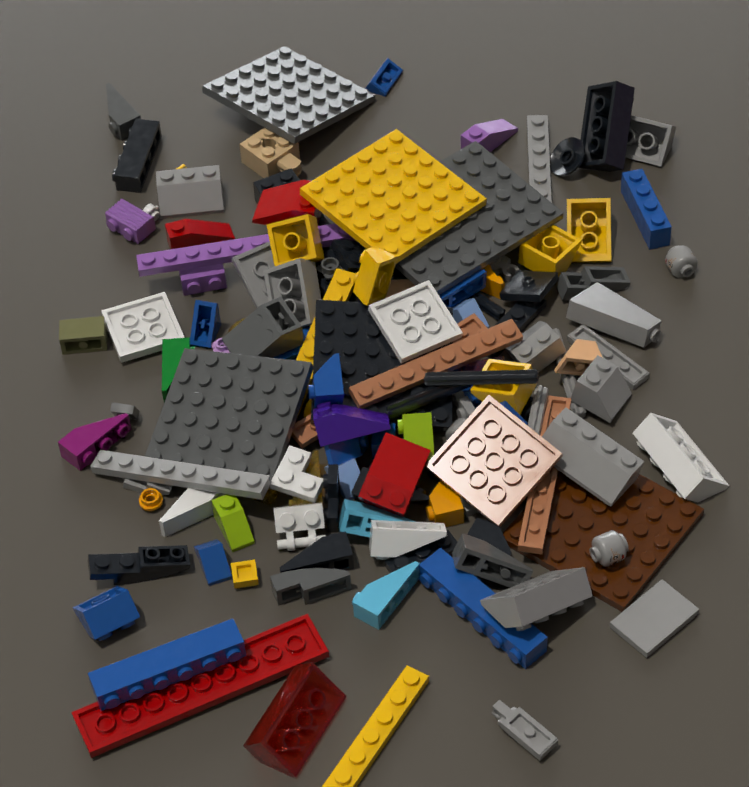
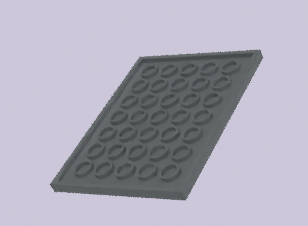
(507, 220)

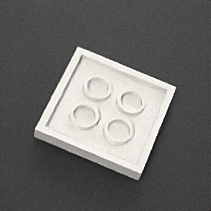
(415, 321)
(141, 326)

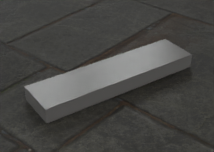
(631, 371)

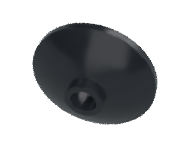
(567, 156)

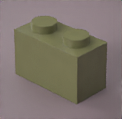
(83, 335)

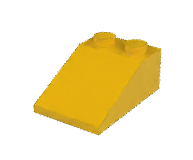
(591, 222)

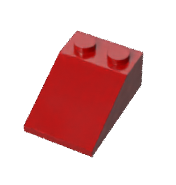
(283, 203)
(394, 474)

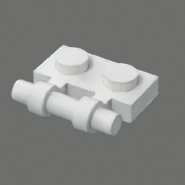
(296, 519)

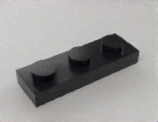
(420, 554)

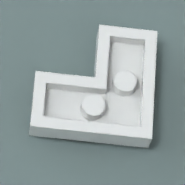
(292, 479)

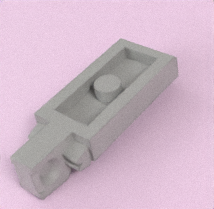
(524, 729)

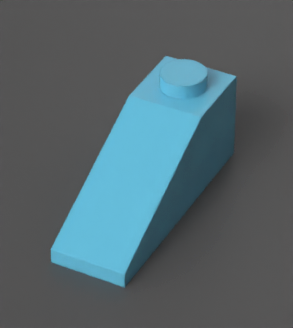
(357, 517)
(383, 596)

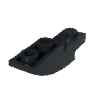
(146, 565)

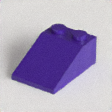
(344, 422)

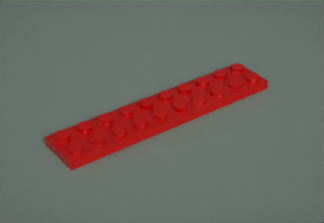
(266, 659)

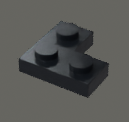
(331, 484)

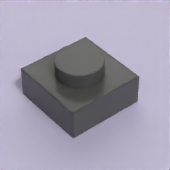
(118, 409)

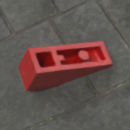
(196, 232)

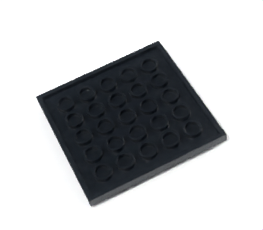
(364, 353)

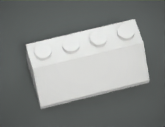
(679, 458)

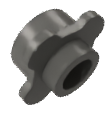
(328, 267)

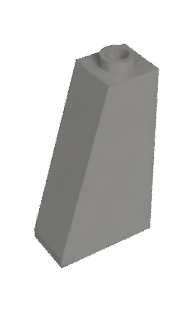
(613, 315)

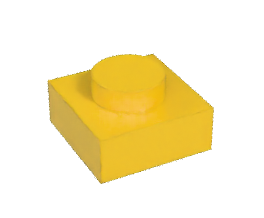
(244, 574)

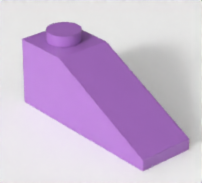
(488, 134)

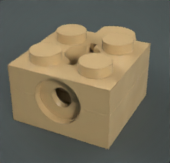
(270, 154)

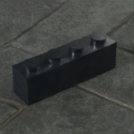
(137, 155)

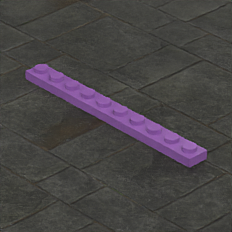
(218, 252)

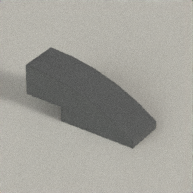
(573, 283)
(309, 584)

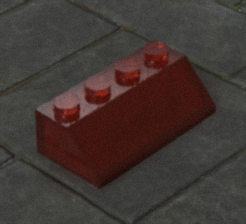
(295, 720)

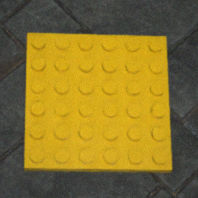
(393, 196)

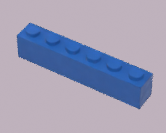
(464, 594)
(167, 664)

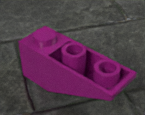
(86, 441)

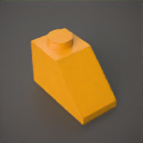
(445, 506)

